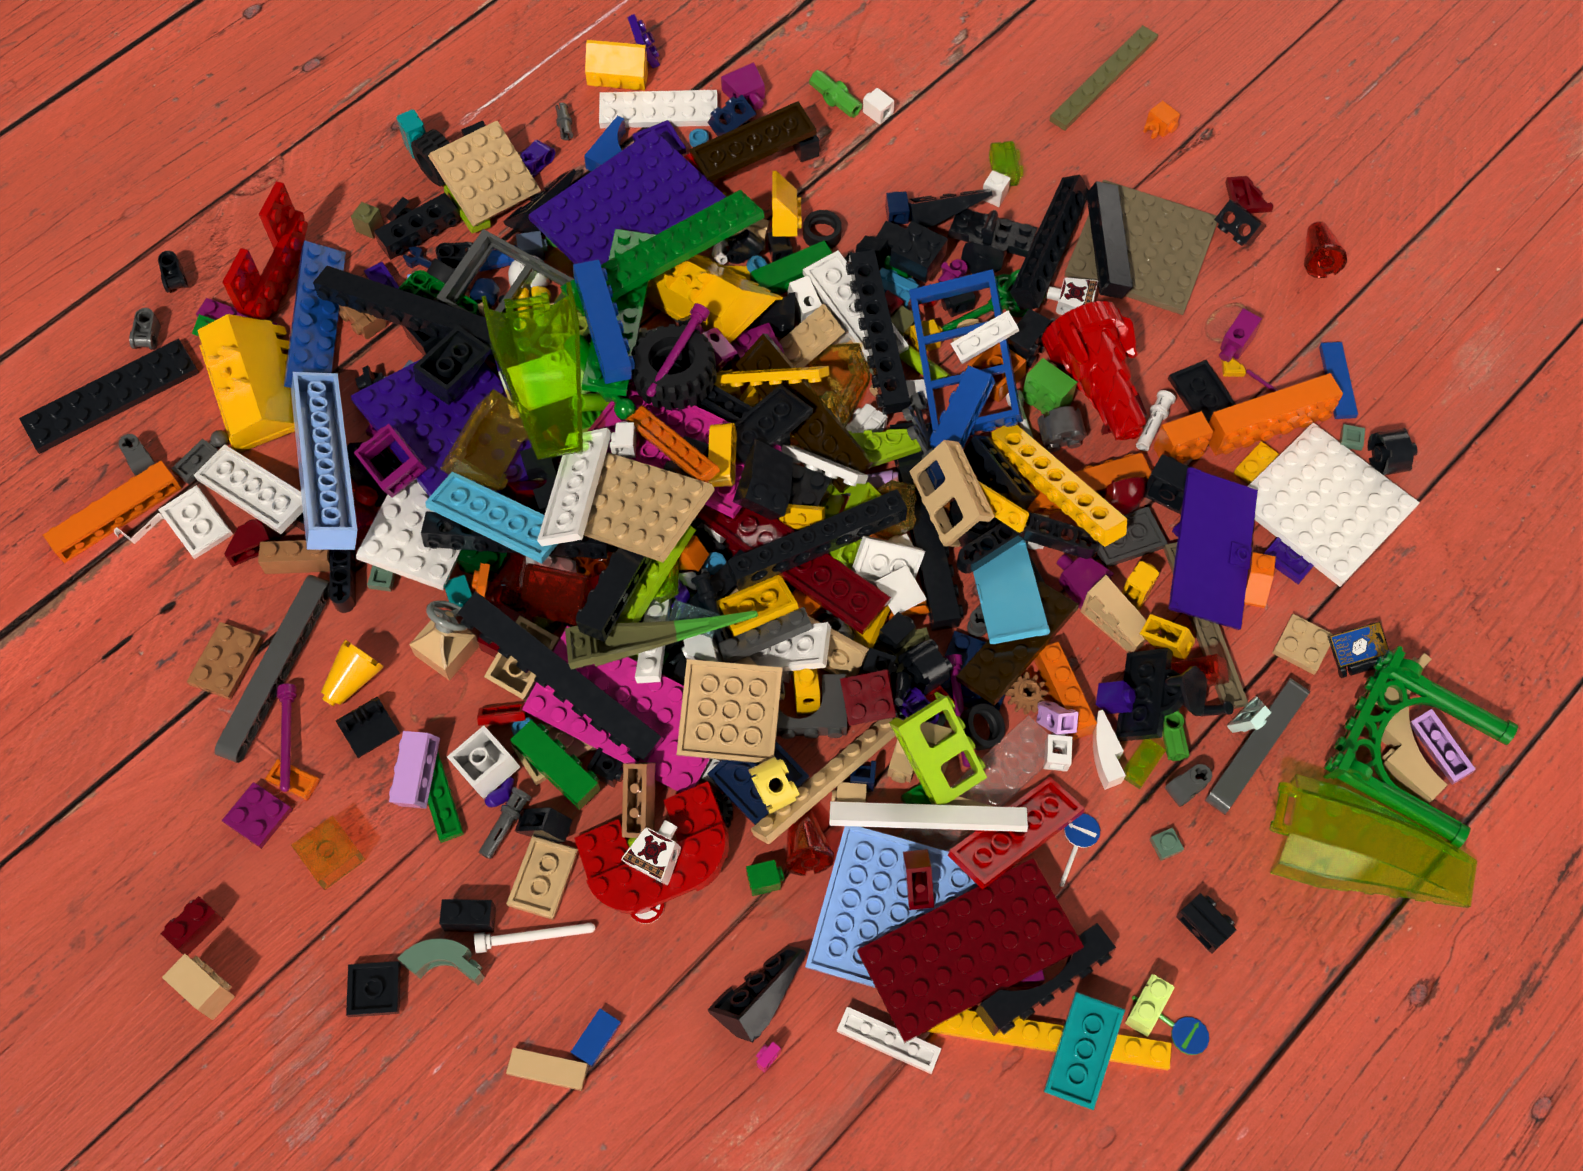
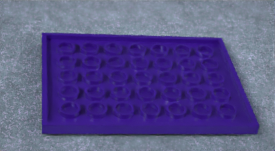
(635, 190)
(428, 422)

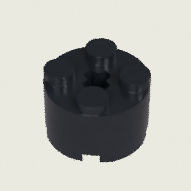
(1392, 451)
(926, 666)

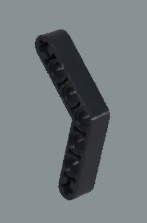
(1032, 534)
(339, 569)

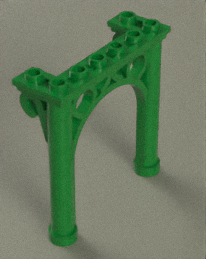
(1405, 675)

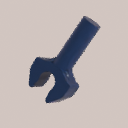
(418, 259)

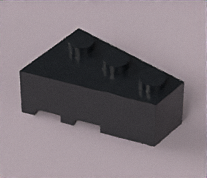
(779, 316)

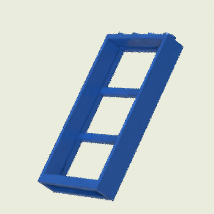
(952, 288)

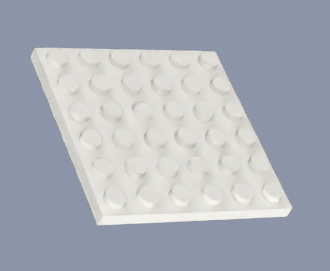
(1328, 504)

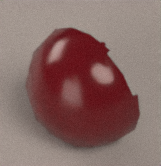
(1126, 494)

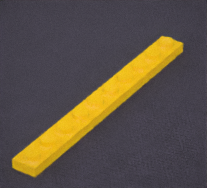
(1047, 1036)

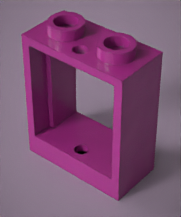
(401, 476)

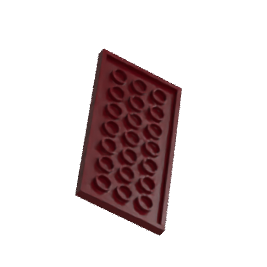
(969, 950)

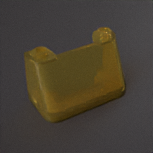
(846, 381)
(487, 443)

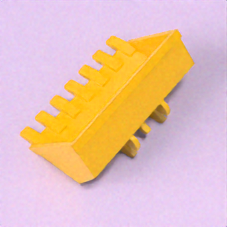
(727, 295)
(248, 378)

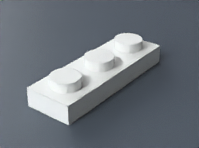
(985, 337)

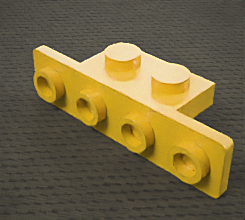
(1005, 509)

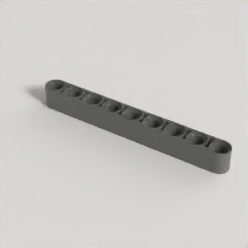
(273, 669)

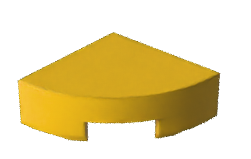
(1233, 369)

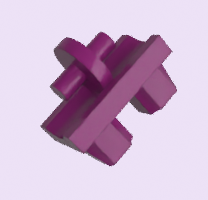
(956, 269)

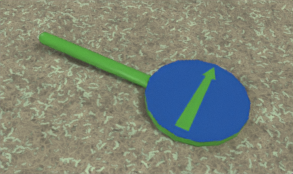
(1187, 1034)

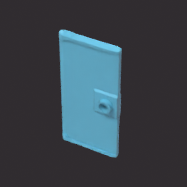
(1010, 596)

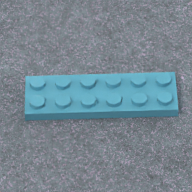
(490, 515)

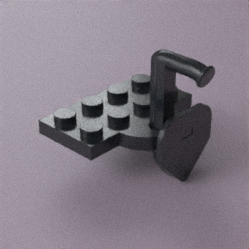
(990, 239)
(1161, 693)

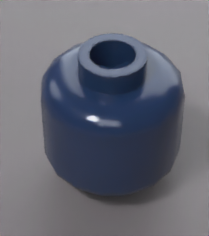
(485, 287)

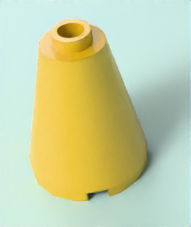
(348, 673)

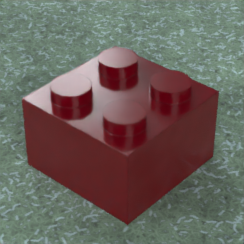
(868, 697)

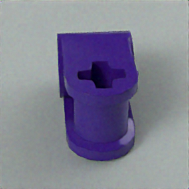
(537, 157)
(914, 702)

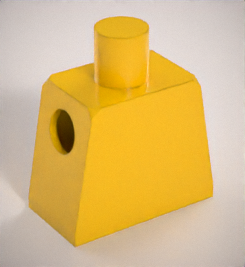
(1174, 636)
(806, 686)

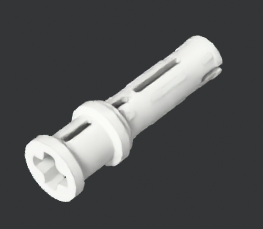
(1158, 412)

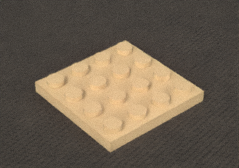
(484, 173)
(729, 711)

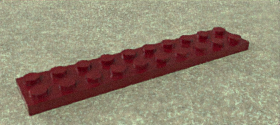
(820, 579)

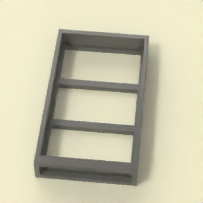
(477, 256)

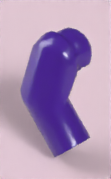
(683, 594)
(501, 794)

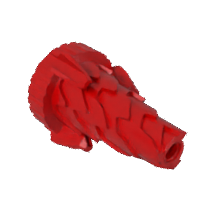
(1092, 350)

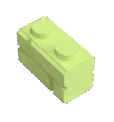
(1149, 1005)

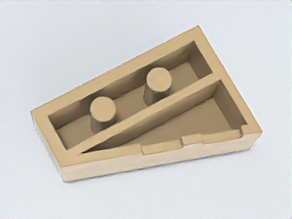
(1114, 615)

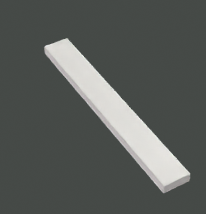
(928, 816)

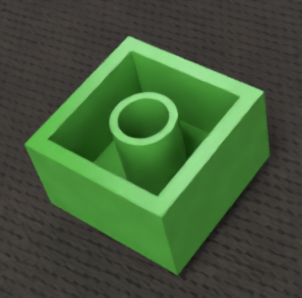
(1048, 387)

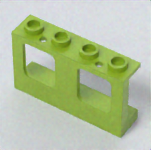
(859, 495)
(928, 760)

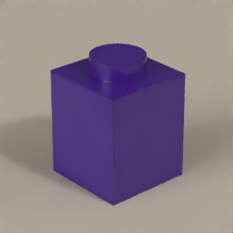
(1115, 697)

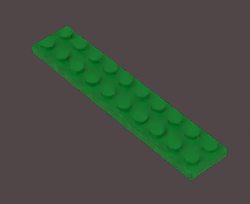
(676, 244)
(630, 312)

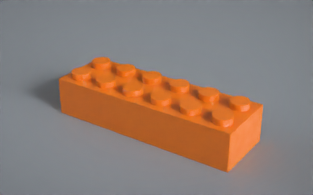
(1274, 414)

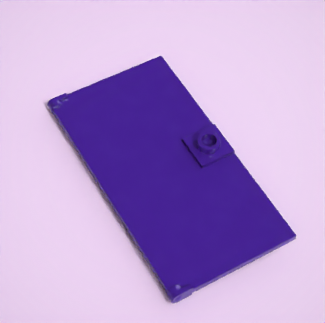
(1213, 549)

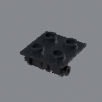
(367, 727)

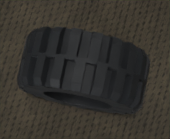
(675, 389)

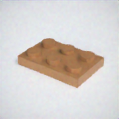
(225, 660)

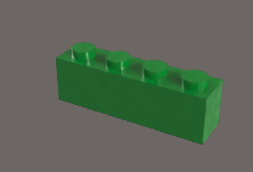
(780, 273)
(555, 764)

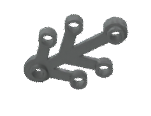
(919, 430)

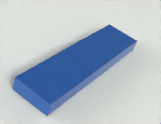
(1335, 363)

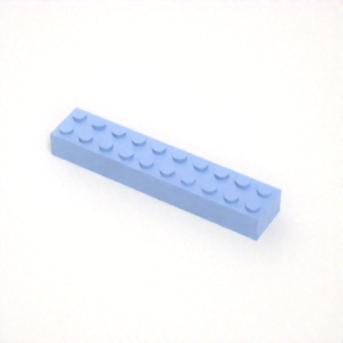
(323, 462)

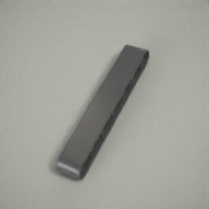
(1257, 747)

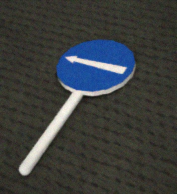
(1081, 833)

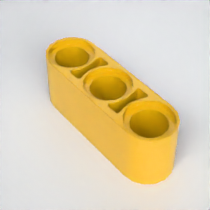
(723, 453)

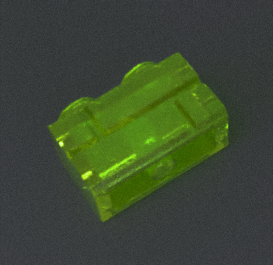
(1005, 160)

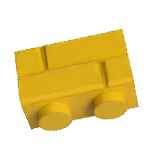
(1140, 584)

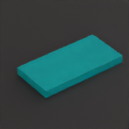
(1084, 1050)

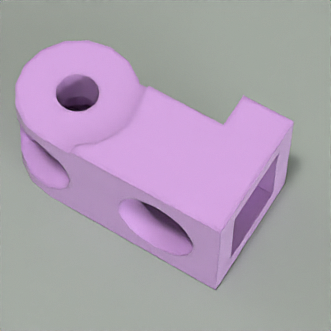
(1057, 718)

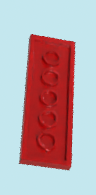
(992, 853)

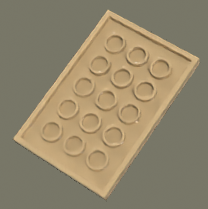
(644, 507)

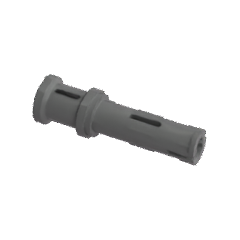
(504, 822)

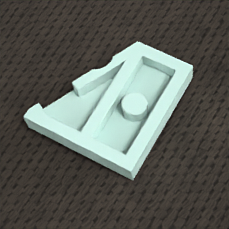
(1250, 717)

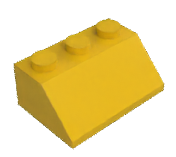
(616, 65)
(785, 207)

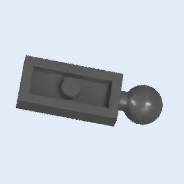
(199, 456)

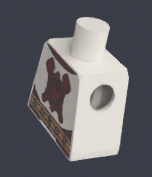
(1073, 294)
(654, 853)

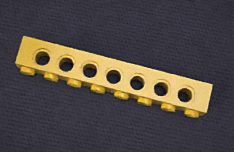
(1060, 485)

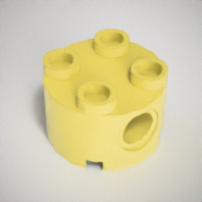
(784, 794)

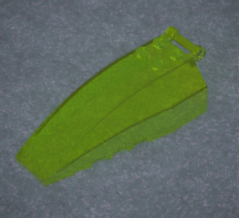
(541, 369)
(1363, 847)

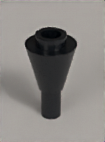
(901, 684)

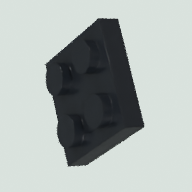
(373, 989)

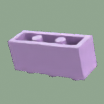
(1442, 746)
(414, 769)

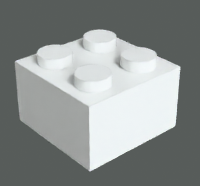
(483, 762)

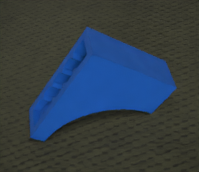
(606, 145)

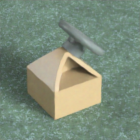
(444, 641)

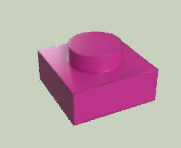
(767, 1056)

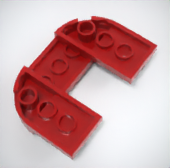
(286, 228)
(702, 853)

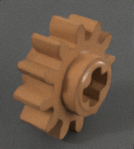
(1021, 699)

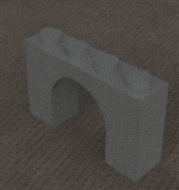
(827, 721)

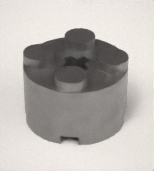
(1062, 429)

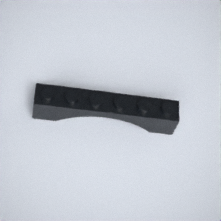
(1007, 1006)

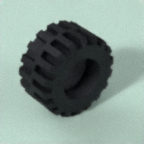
(423, 147)

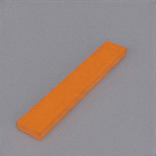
(673, 445)

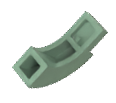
(441, 952)

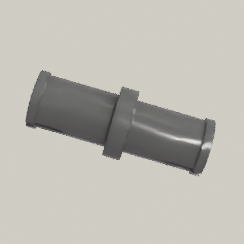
(564, 121)

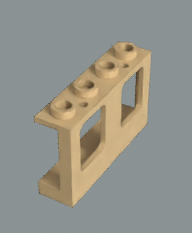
(958, 484)

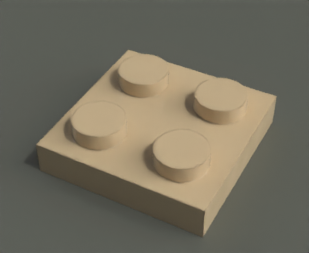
(1303, 644)

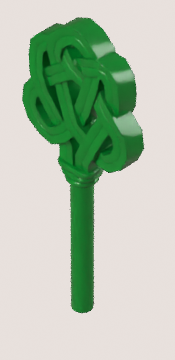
(1006, 298)

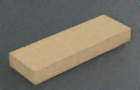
(547, 1069)

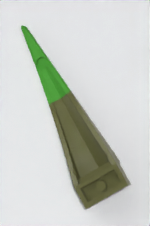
(635, 638)

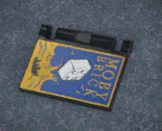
(1358, 648)

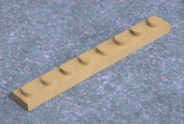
(825, 780)

